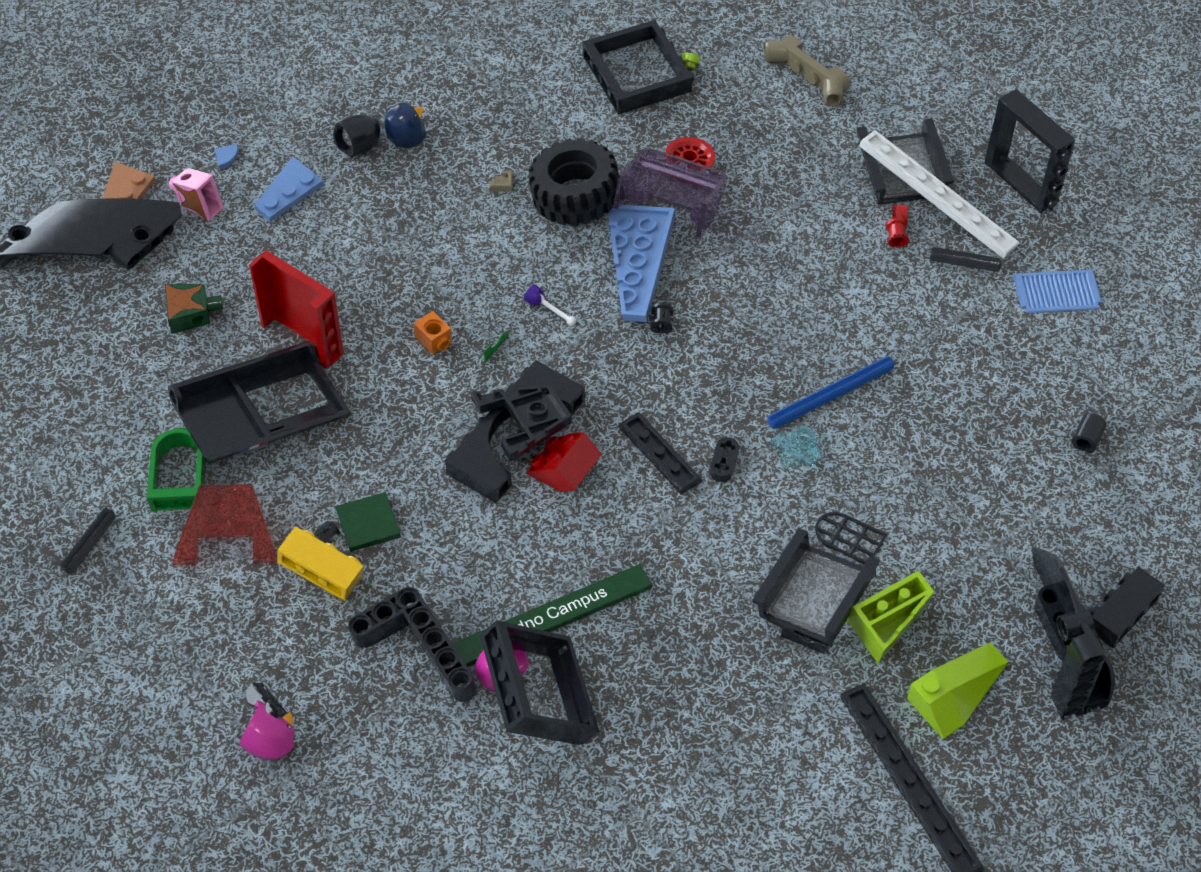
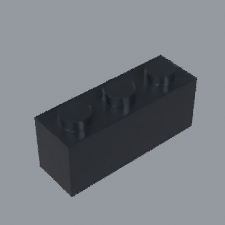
(1126, 605)

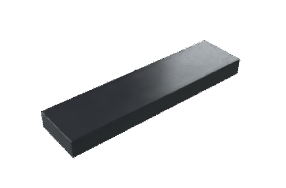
(660, 453)

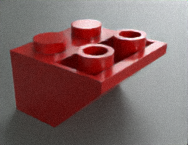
(564, 461)

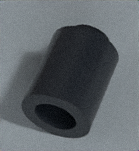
(1089, 433)

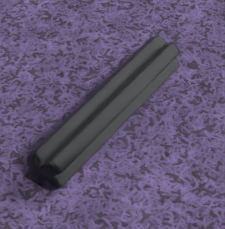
(965, 259)
(87, 540)

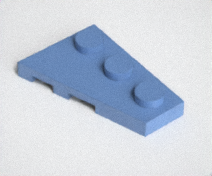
(287, 189)

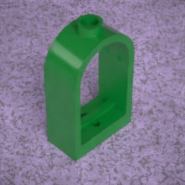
(172, 497)

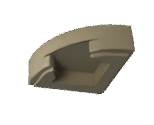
(503, 182)

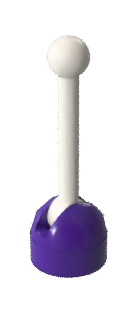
(536, 296)

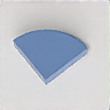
(226, 155)

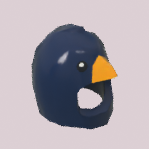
(404, 125)

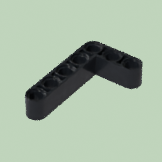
(426, 635)

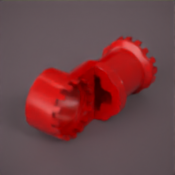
(897, 227)

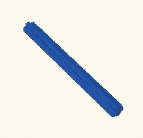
(830, 392)

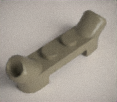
(789, 51)

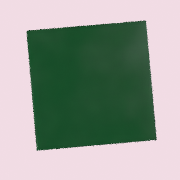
(367, 521)

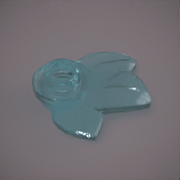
(794, 449)

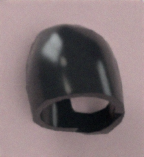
(362, 131)

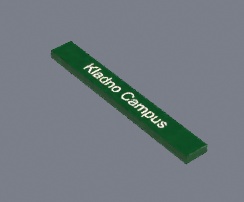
(568, 608)

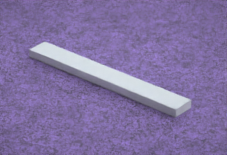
(939, 194)

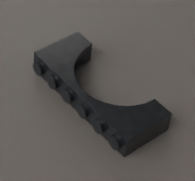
(473, 460)

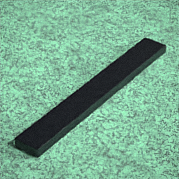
(910, 781)

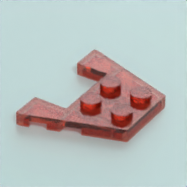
(225, 513)

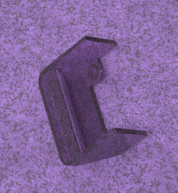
(674, 182)

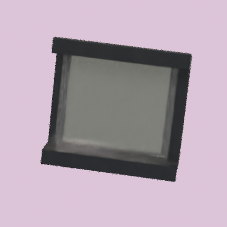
(923, 148)
(812, 590)

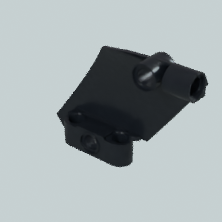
(94, 229)

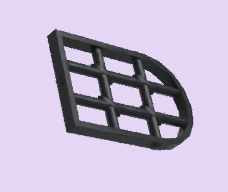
(860, 536)

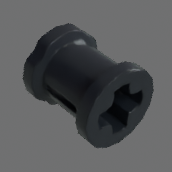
(660, 317)

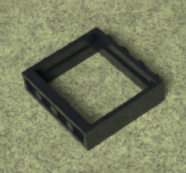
(646, 95)
(1019, 108)
(498, 647)

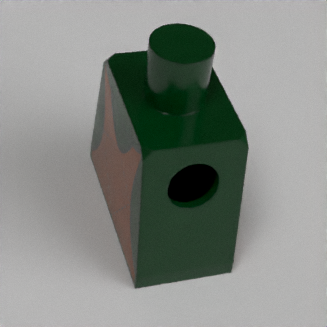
(189, 306)

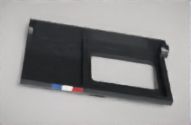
(226, 420)

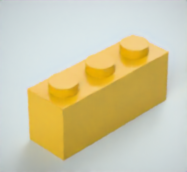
(320, 563)

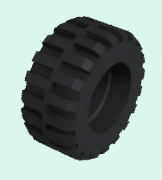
(573, 161)

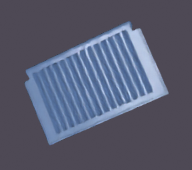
(1057, 291)

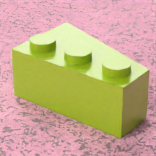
(889, 613)

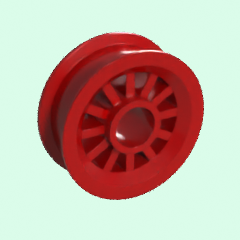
(692, 150)

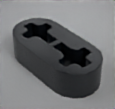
(729, 461)

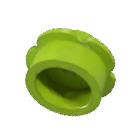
(691, 60)

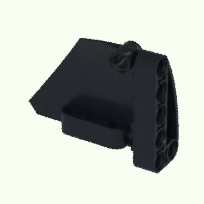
(1086, 671)

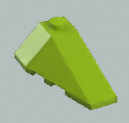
(956, 688)

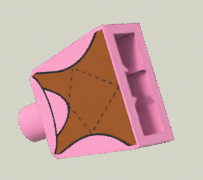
(197, 193)

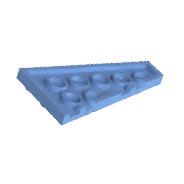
(639, 249)

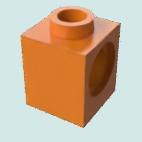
(433, 332)

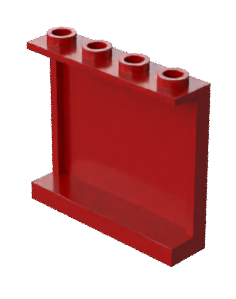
(298, 304)

